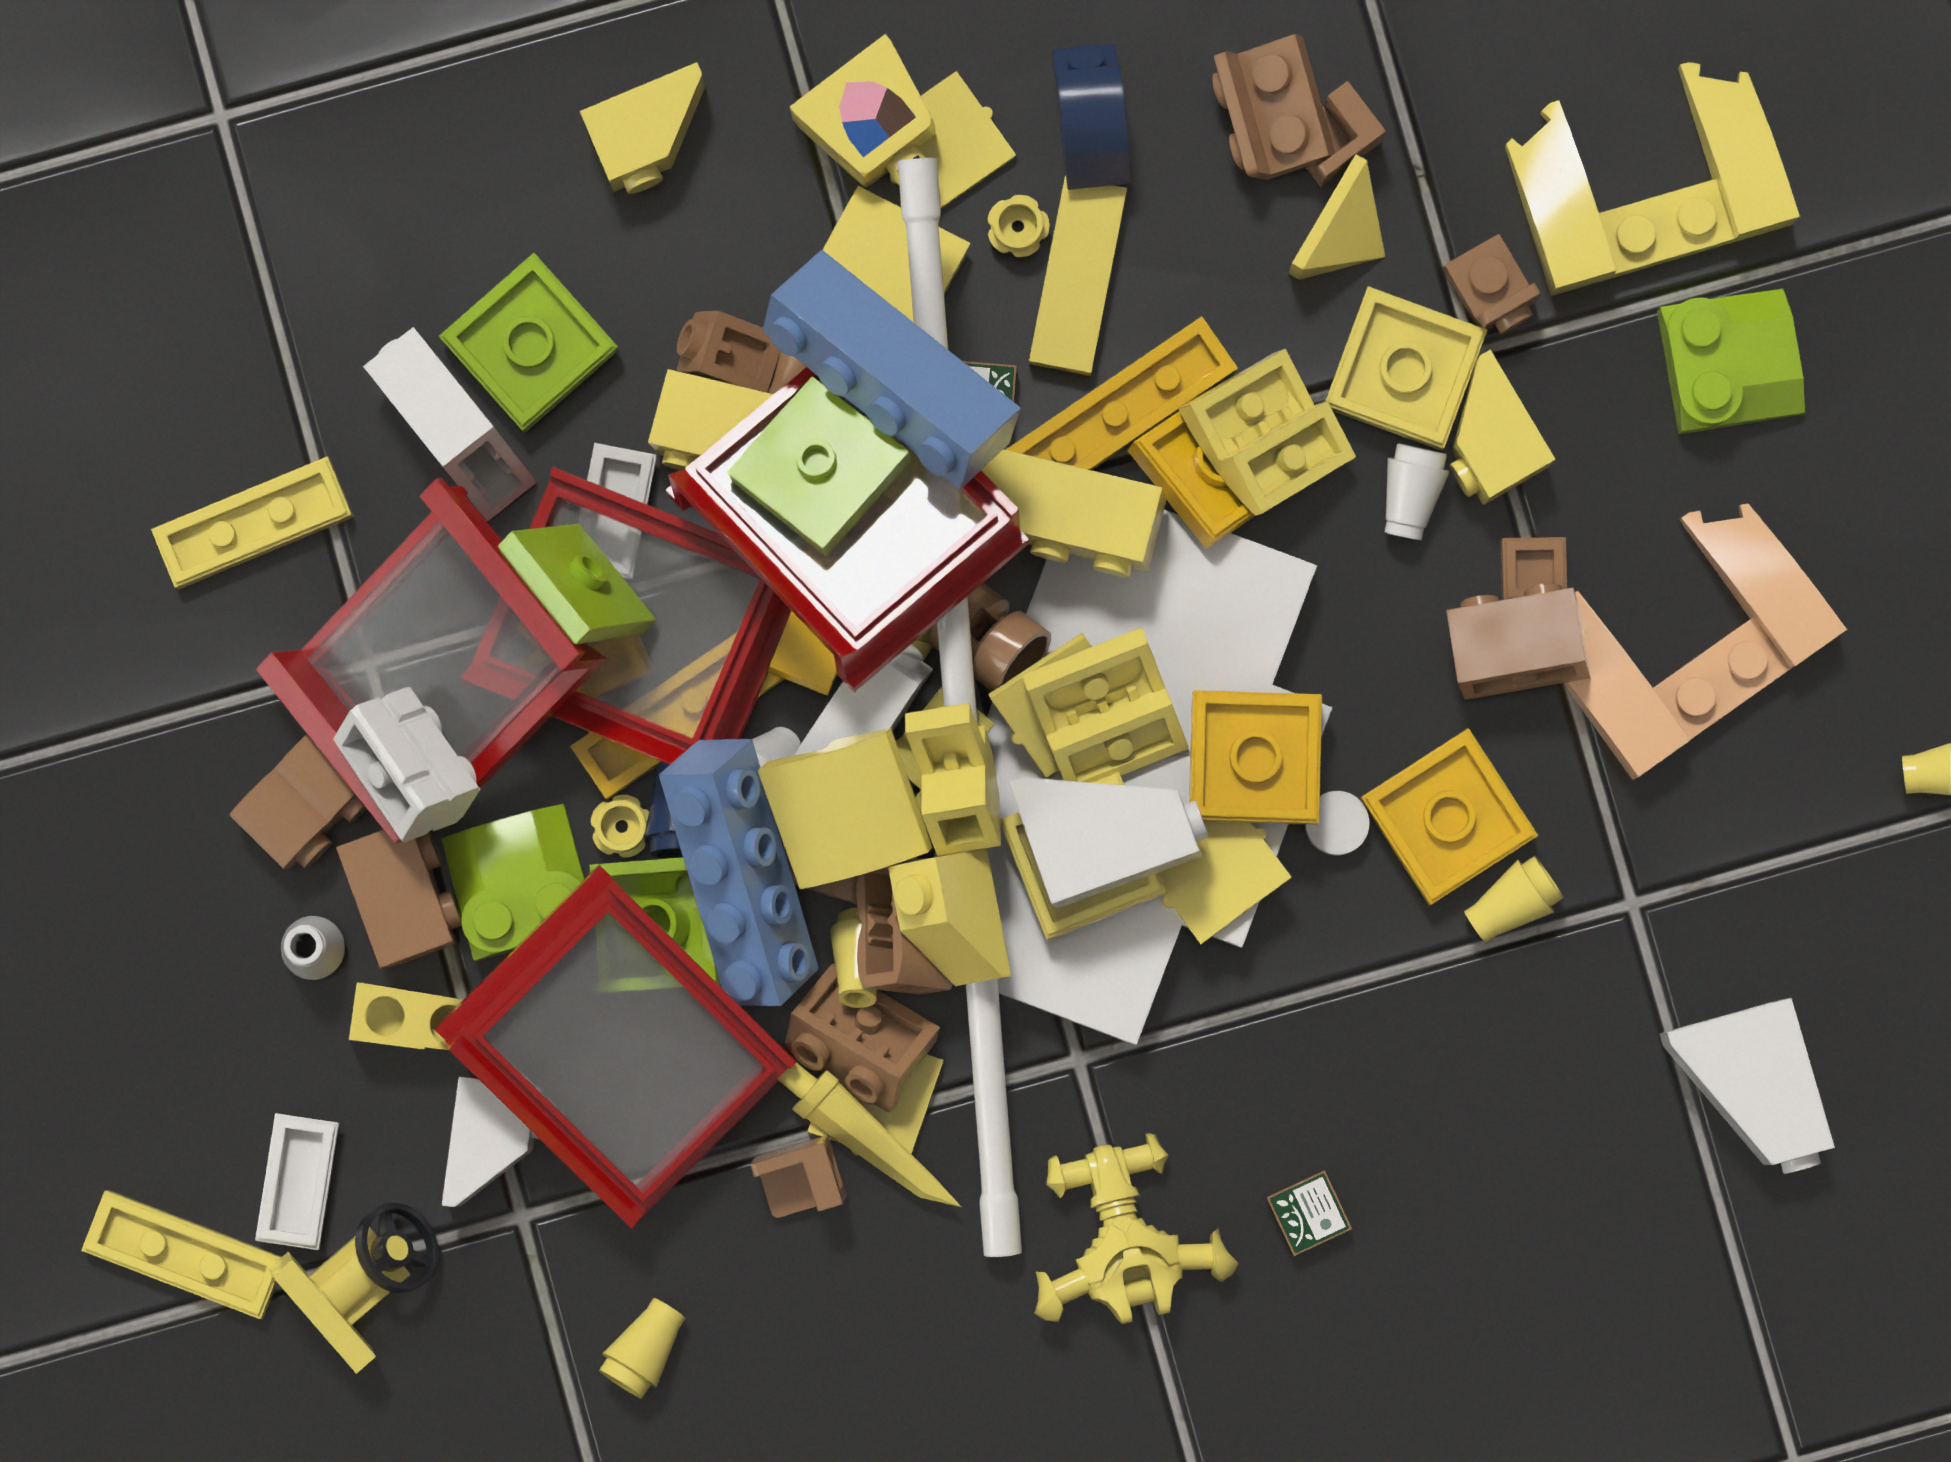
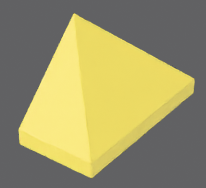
(1346, 228)

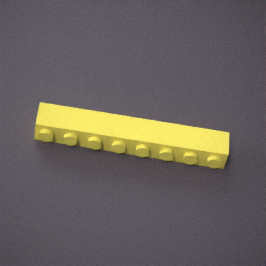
(1058, 504)

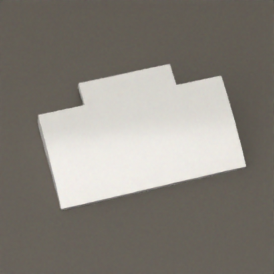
(1212, 626)

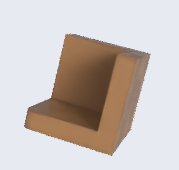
(1352, 132)
(801, 1177)

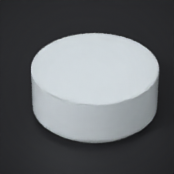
(1341, 824)

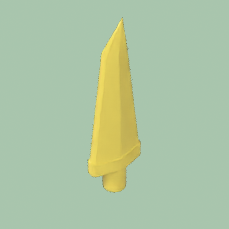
(846, 1120)

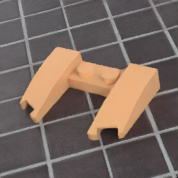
(1784, 629)

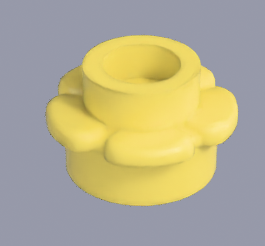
(1021, 209)
(605, 820)

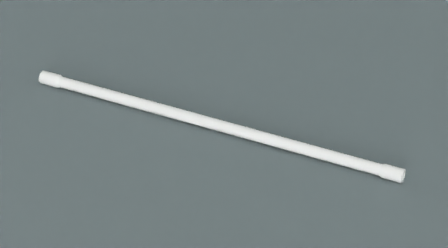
(998, 1199)

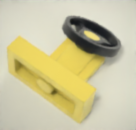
(359, 1278)

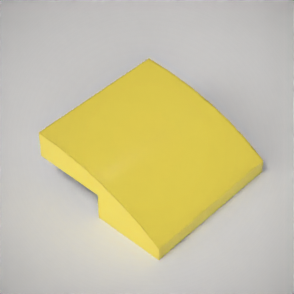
(874, 248)
(1267, 433)
(1106, 709)
(845, 809)

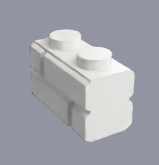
(407, 763)

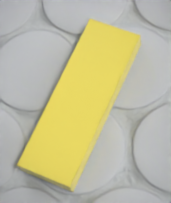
(1077, 278)
(252, 523)
(182, 1254)

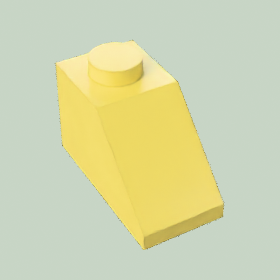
(644, 128)
(1495, 436)
(952, 915)

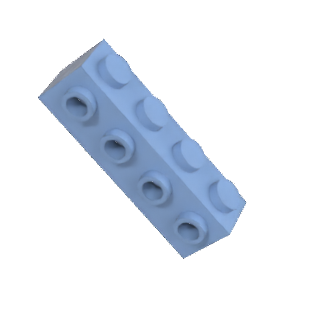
(890, 369)
(739, 872)

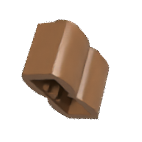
(297, 806)
(884, 953)

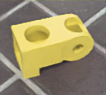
(399, 1017)

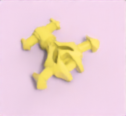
(1128, 1259)

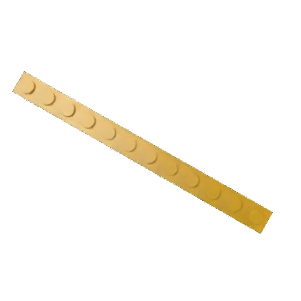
(1077, 436)

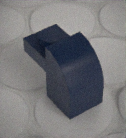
(1092, 116)

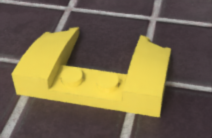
(1741, 201)

